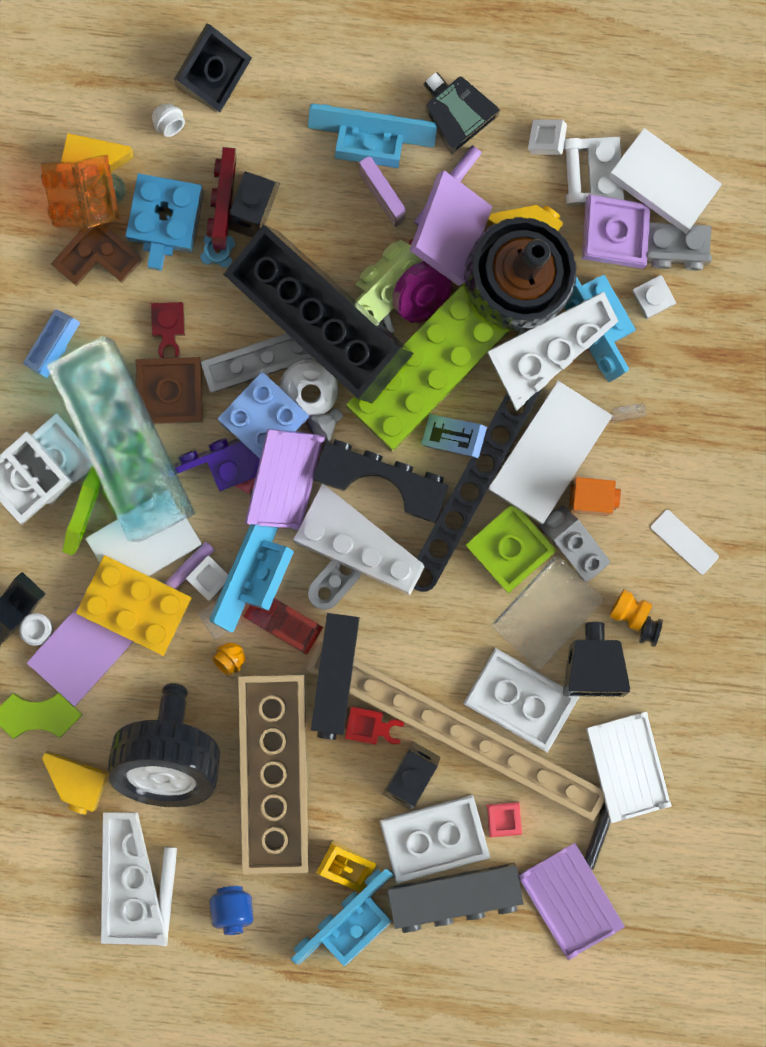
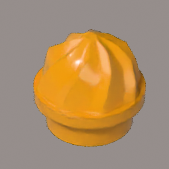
(229, 658)

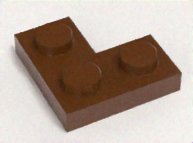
(96, 246)

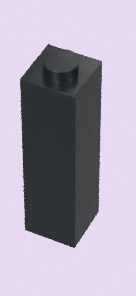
(335, 675)

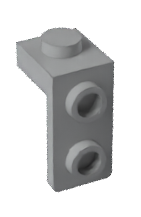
(575, 543)

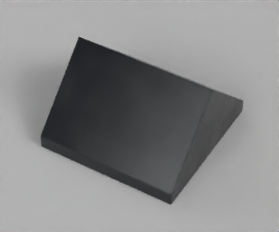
(212, 69)

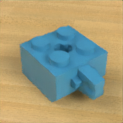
(160, 235)

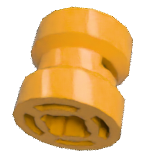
(628, 609)

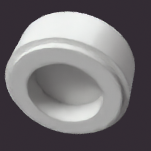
(36, 629)

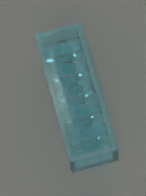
(121, 439)

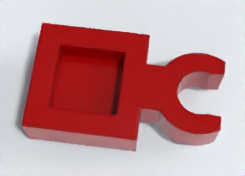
(366, 726)

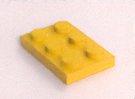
(134, 605)

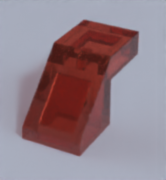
(286, 625)

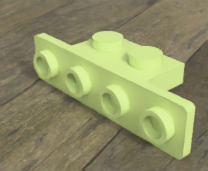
(379, 280)

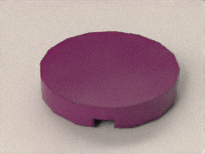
(420, 292)

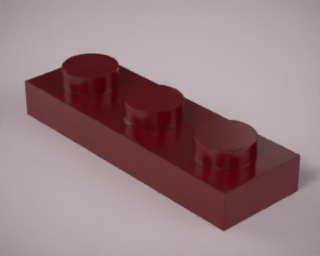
(222, 198)

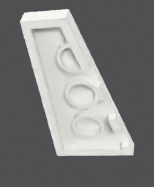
(542, 352)
(352, 540)
(128, 890)

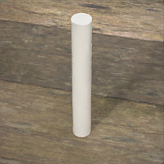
(166, 886)

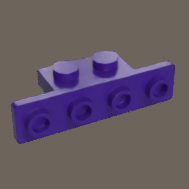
(228, 461)

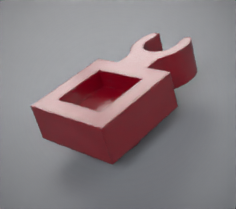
(168, 322)

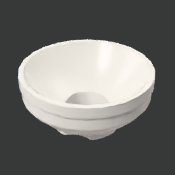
(306, 373)

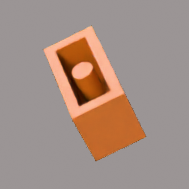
(594, 496)

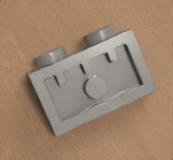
(672, 246)

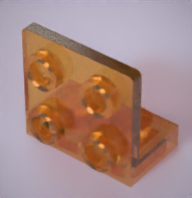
(80, 192)

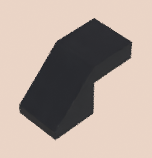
(17, 603)

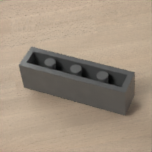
(455, 896)

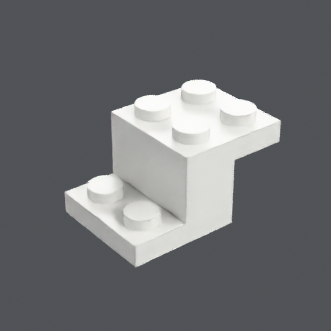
(41, 468)

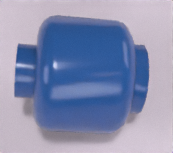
(231, 910)

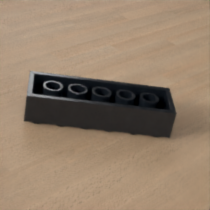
(318, 314)

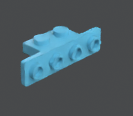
(371, 133)
(604, 349)
(252, 577)
(351, 928)

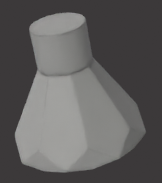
(325, 423)

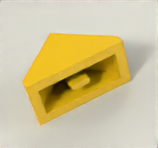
(345, 866)

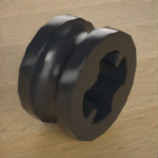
(650, 631)

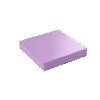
(382, 191)
(616, 231)

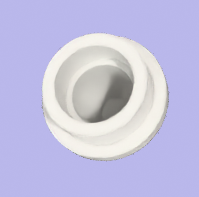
(168, 119)

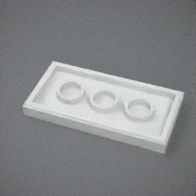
(550, 452)

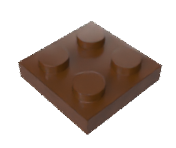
(171, 389)

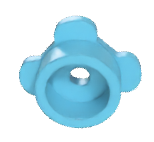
(222, 258)

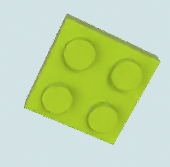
(510, 548)

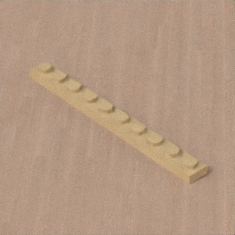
(471, 738)

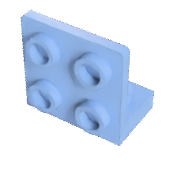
(261, 408)

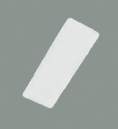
(684, 542)

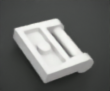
(602, 158)

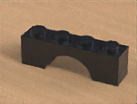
(341, 467)

